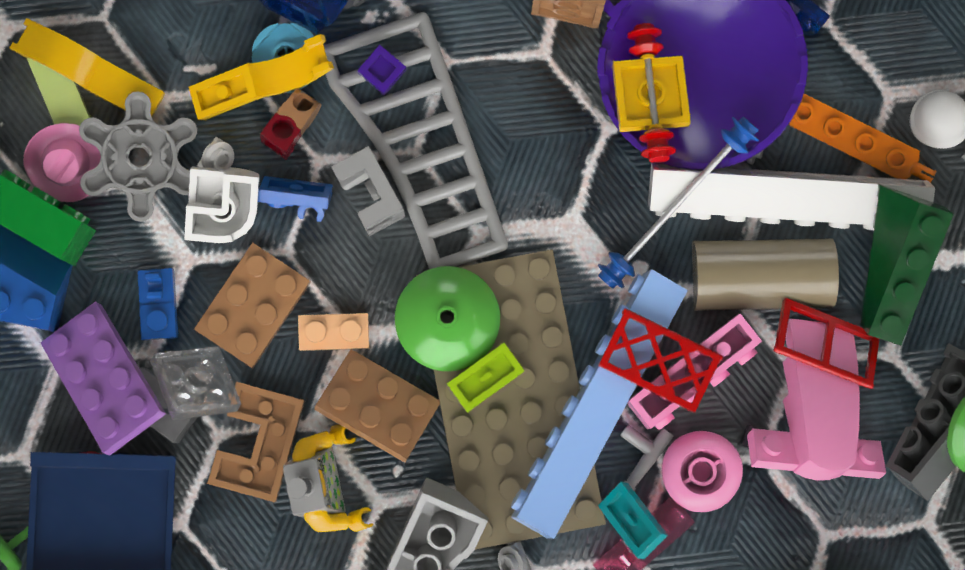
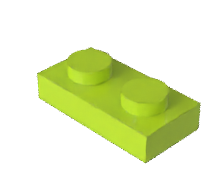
(485, 377)

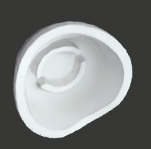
(939, 119)

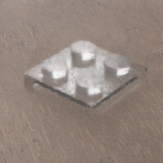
(195, 382)

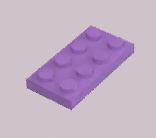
(102, 378)

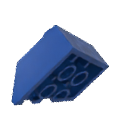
(31, 283)

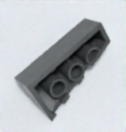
(922, 452)

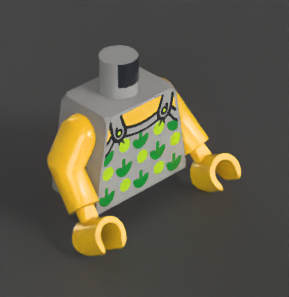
(316, 486)

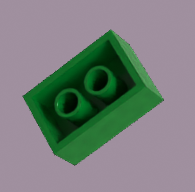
(40, 221)

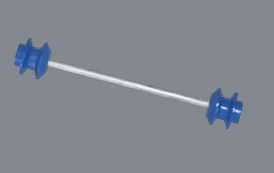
(619, 266)

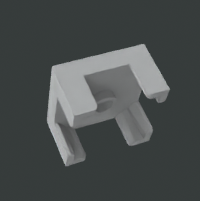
(363, 167)

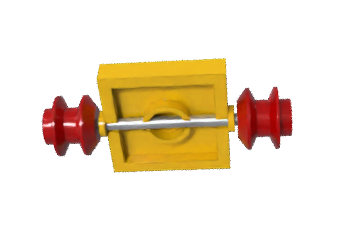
(651, 93)

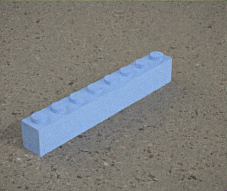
(593, 411)

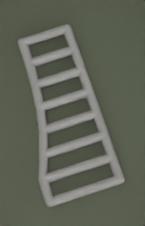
(398, 170)

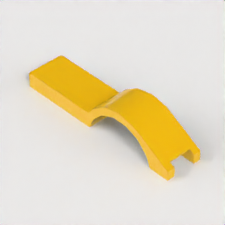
(82, 66)
(261, 79)

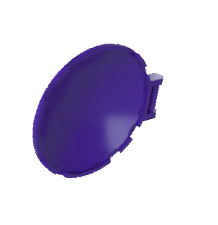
(736, 62)

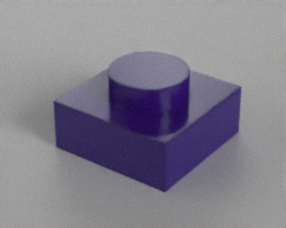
(381, 70)

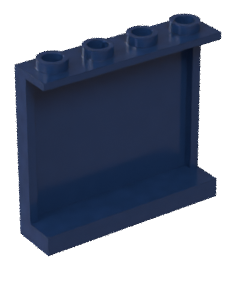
(100, 511)

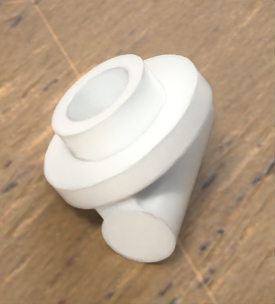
(217, 155)

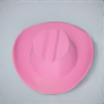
(58, 160)
(702, 471)

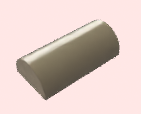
(764, 273)

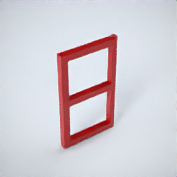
(831, 323)

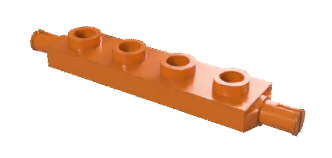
(858, 140)

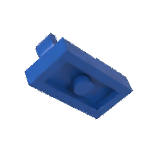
(290, 192)
(157, 304)

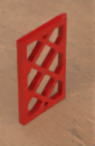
(633, 375)

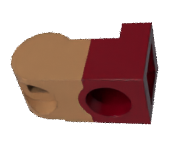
(290, 123)

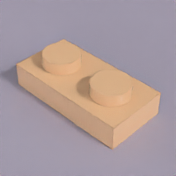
(333, 332)

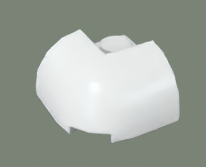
(220, 204)

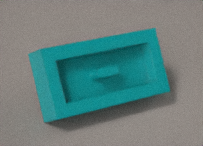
(632, 520)

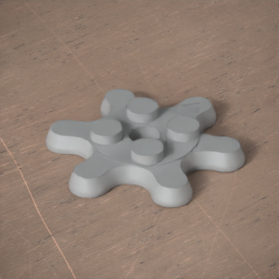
(133, 132)

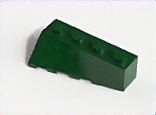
(901, 259)

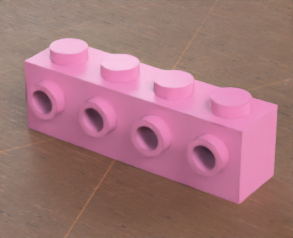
(733, 341)

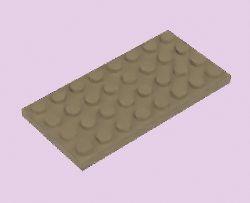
(508, 431)

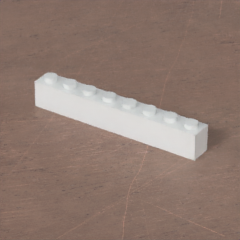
(776, 195)

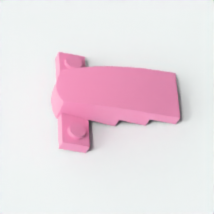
(819, 413)

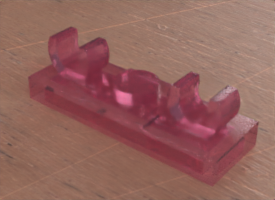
(673, 521)

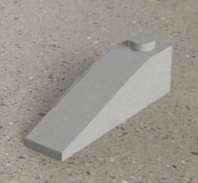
(438, 530)

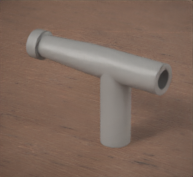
(651, 451)

